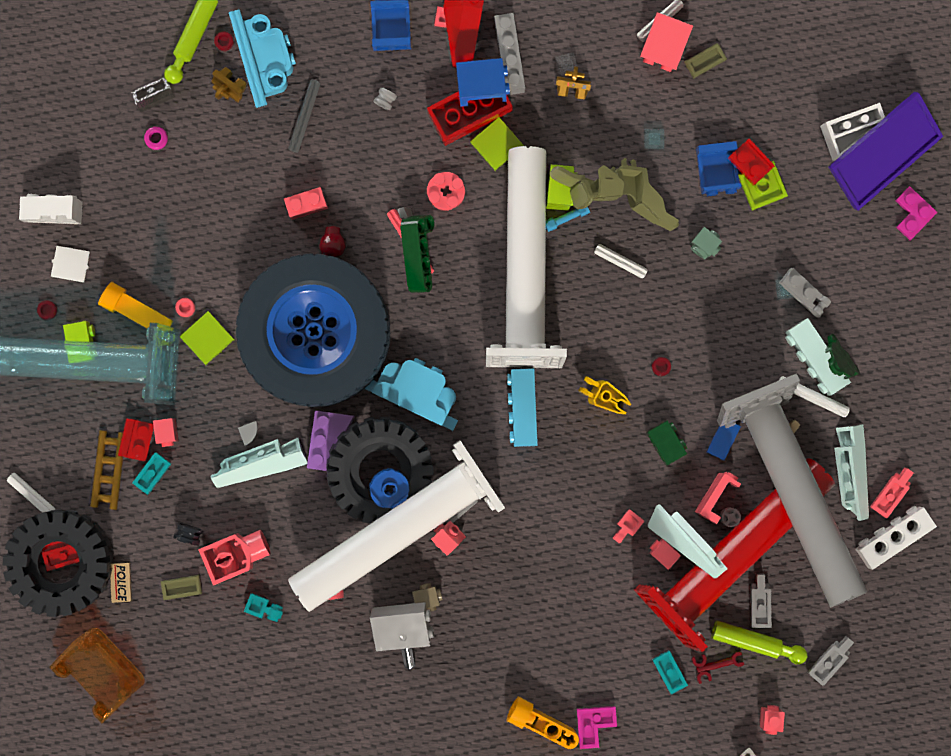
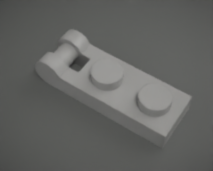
(804, 292)

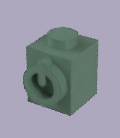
(706, 243)

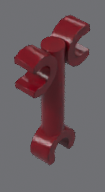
(703, 667)

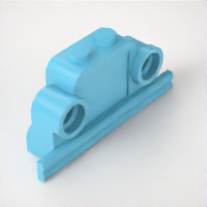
(263, 55)
(417, 390)

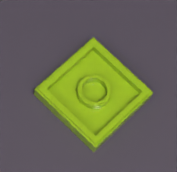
(495, 143)
(765, 191)
(207, 338)

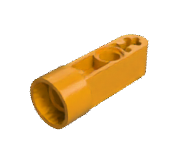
(115, 299)
(523, 715)

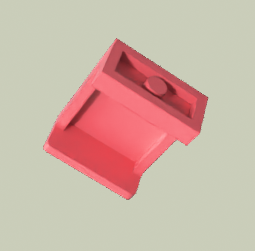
(666, 42)
(713, 494)

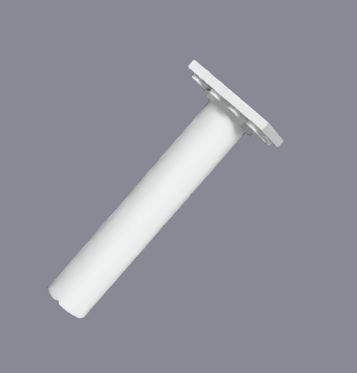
(526, 267)
(394, 531)

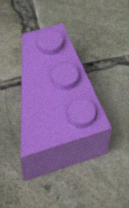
(324, 433)

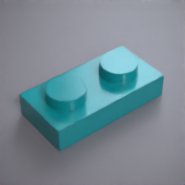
(151, 473)
(669, 672)

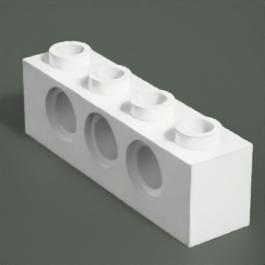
(922, 525)

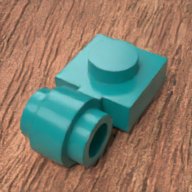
(259, 606)

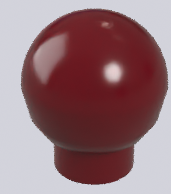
(332, 242)

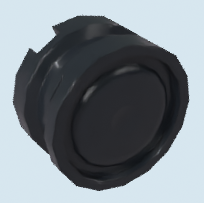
(188, 534)

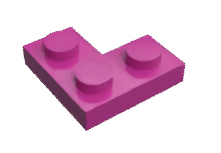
(919, 213)
(590, 720)

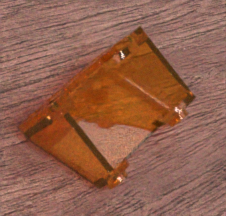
(100, 671)

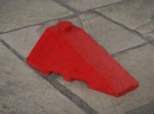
(462, 28)

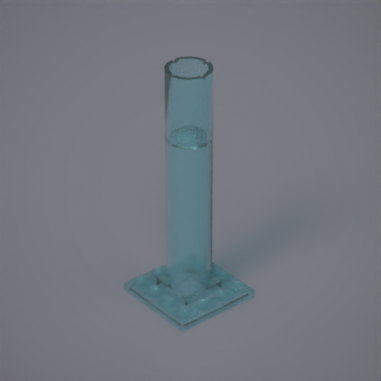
(100, 361)

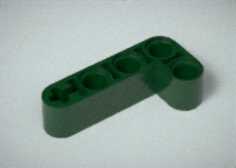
(416, 252)

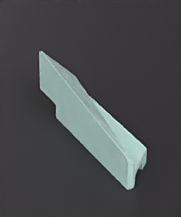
(260, 462)
(852, 470)
(686, 540)

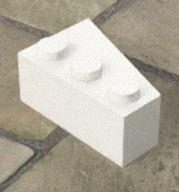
(848, 129)
(50, 209)

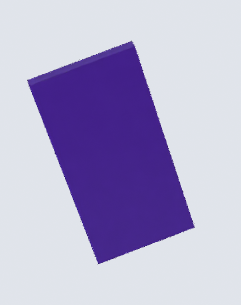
(886, 151)

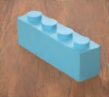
(523, 407)

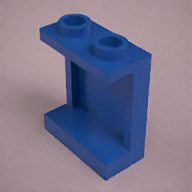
(390, 25)
(482, 80)
(716, 170)

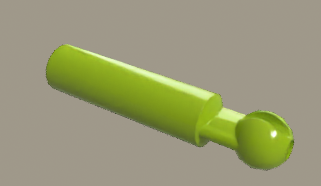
(190, 38)
(757, 642)

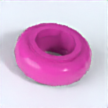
(162, 143)

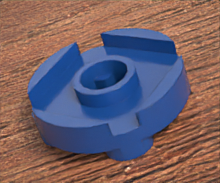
(388, 499)

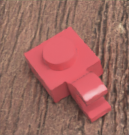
(629, 525)

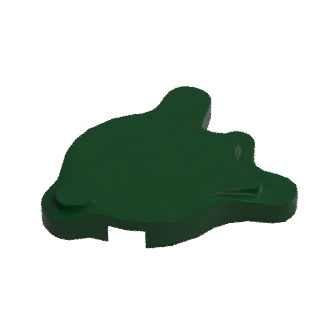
(840, 360)

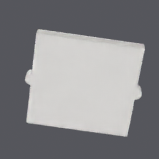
(70, 264)

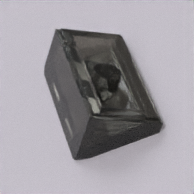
(153, 94)

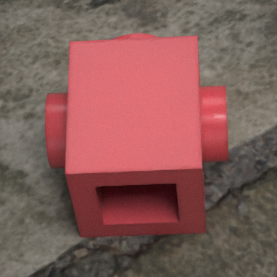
(447, 537)
(772, 719)

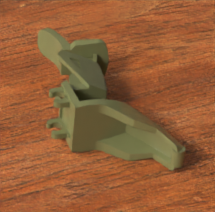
(614, 184)

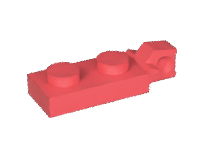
(892, 493)

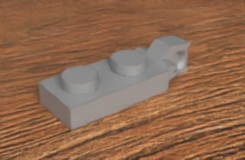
(760, 602)
(831, 661)

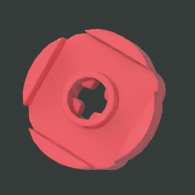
(439, 182)

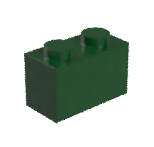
(667, 443)

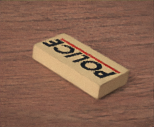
(121, 582)

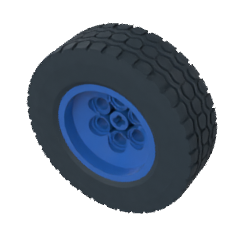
(268, 329)

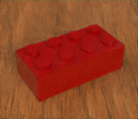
(456, 122)

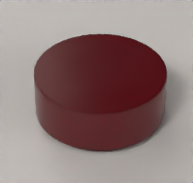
(224, 41)
(47, 310)
(661, 366)

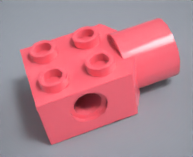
(234, 555)

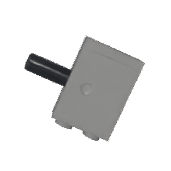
(402, 628)

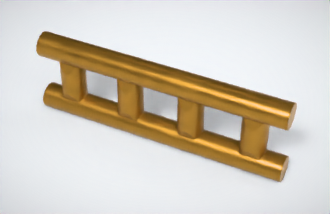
(99, 478)

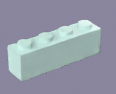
(812, 351)

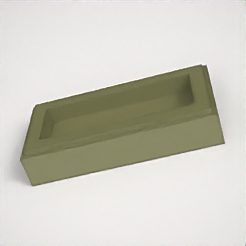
(705, 60)
(181, 587)

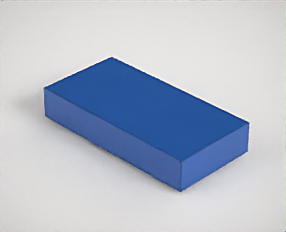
(723, 441)

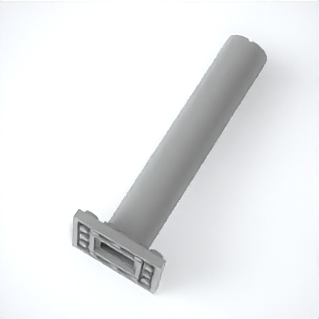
(796, 486)

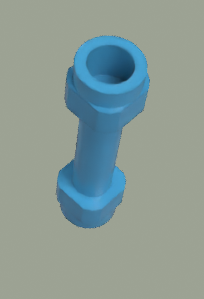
(551, 224)

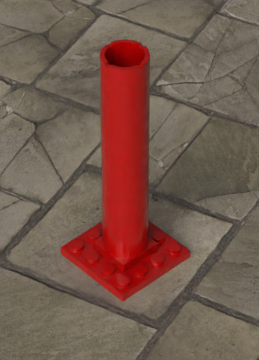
(737, 552)

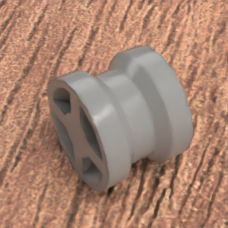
(385, 98)
(733, 519)

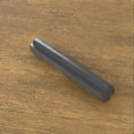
(304, 116)

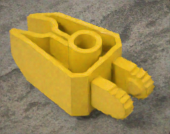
(604, 395)

